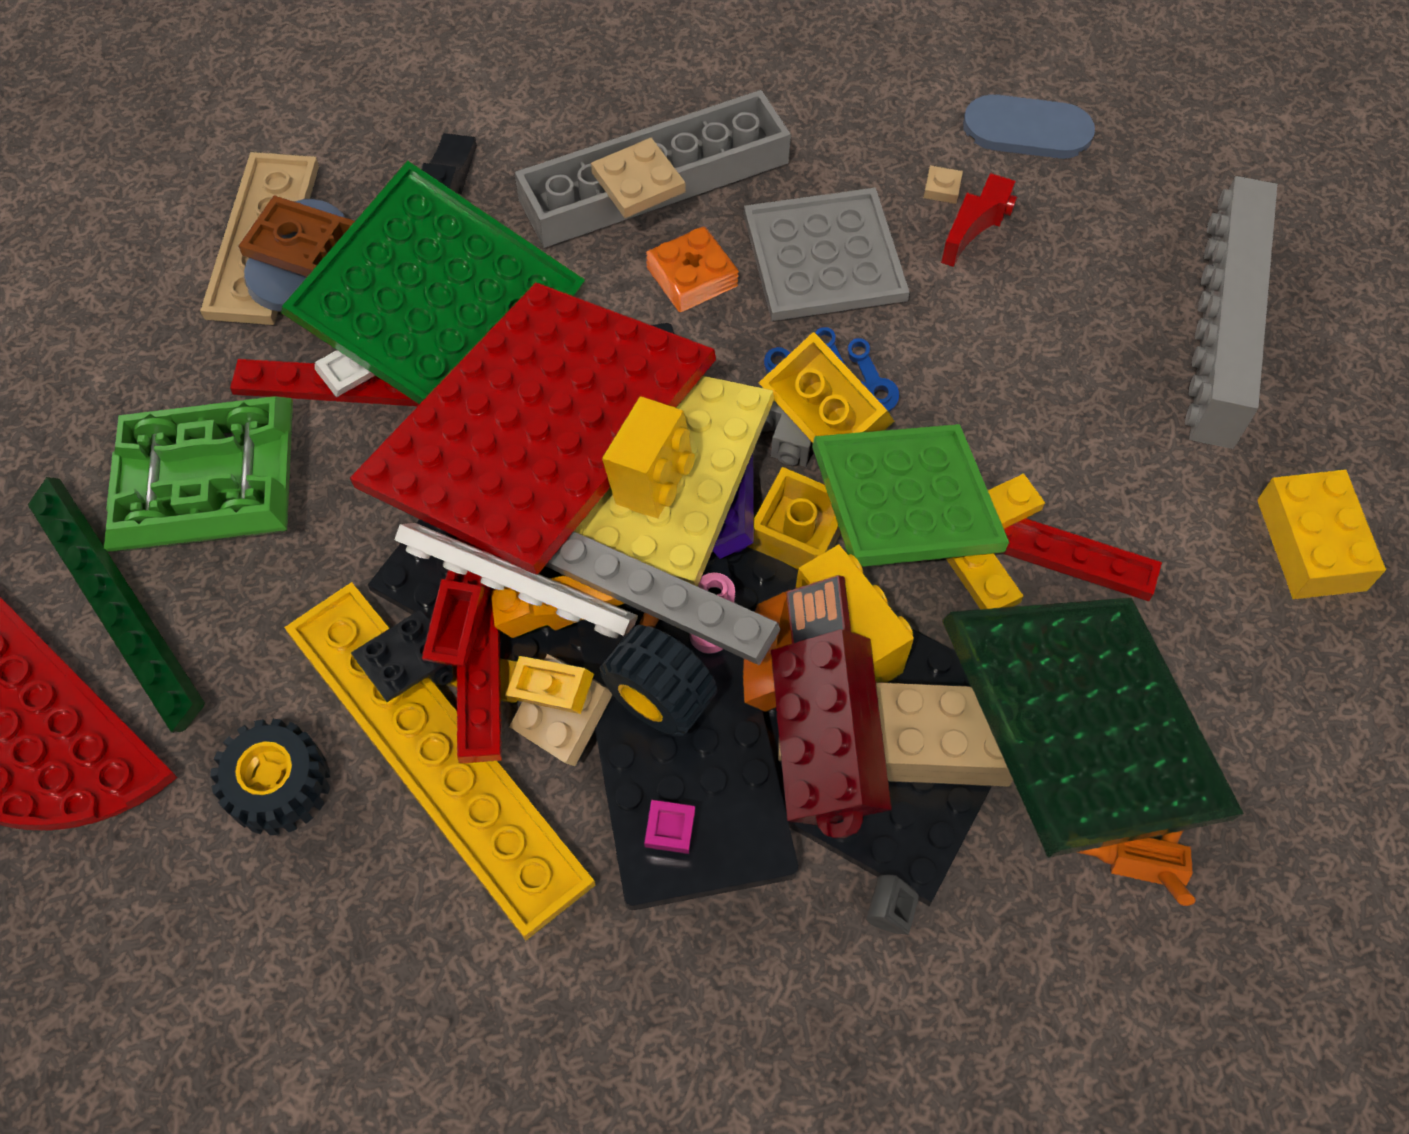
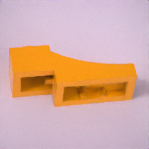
(519, 617)

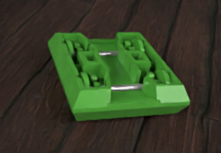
(190, 484)

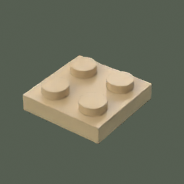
(638, 177)
(561, 731)

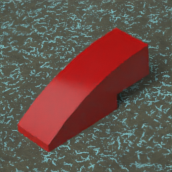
(456, 618)

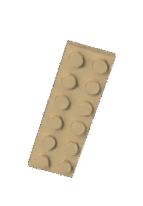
(263, 177)

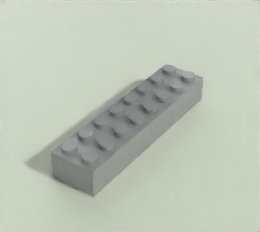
(703, 147)
(1233, 314)

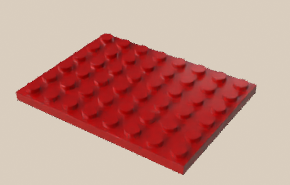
(522, 424)

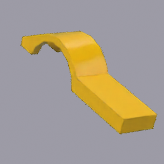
(542, 683)

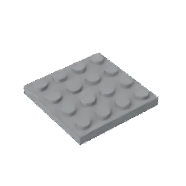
(825, 254)

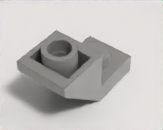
(788, 442)

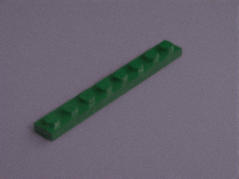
(116, 606)

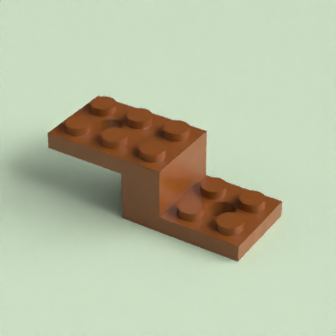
(315, 235)

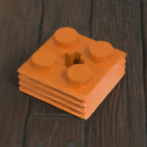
(692, 268)

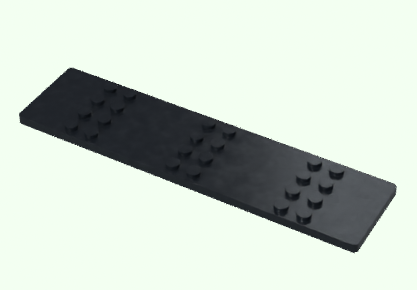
(716, 766)

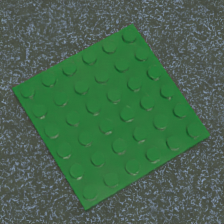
(419, 283)

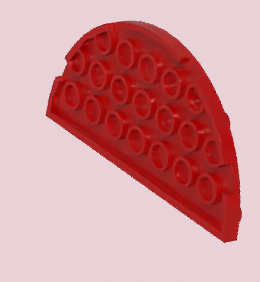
(60, 745)

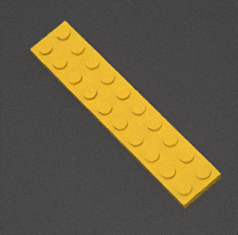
(470, 803)

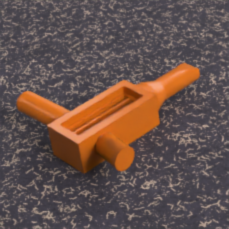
(1152, 861)

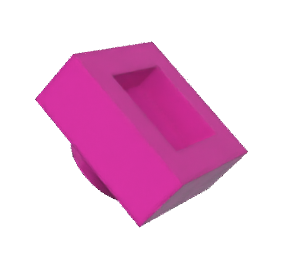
(670, 826)

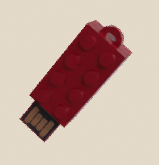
(828, 714)

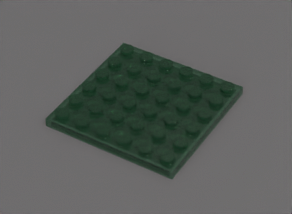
(1090, 723)

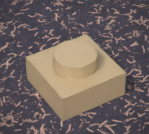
(943, 184)

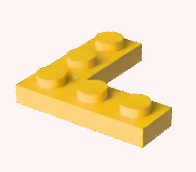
(983, 573)

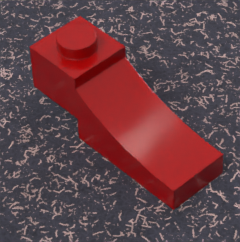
(979, 214)

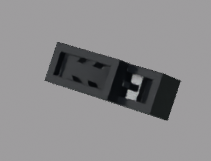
(452, 161)

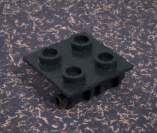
(395, 658)

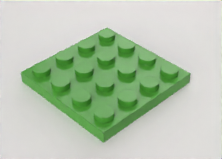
(908, 495)

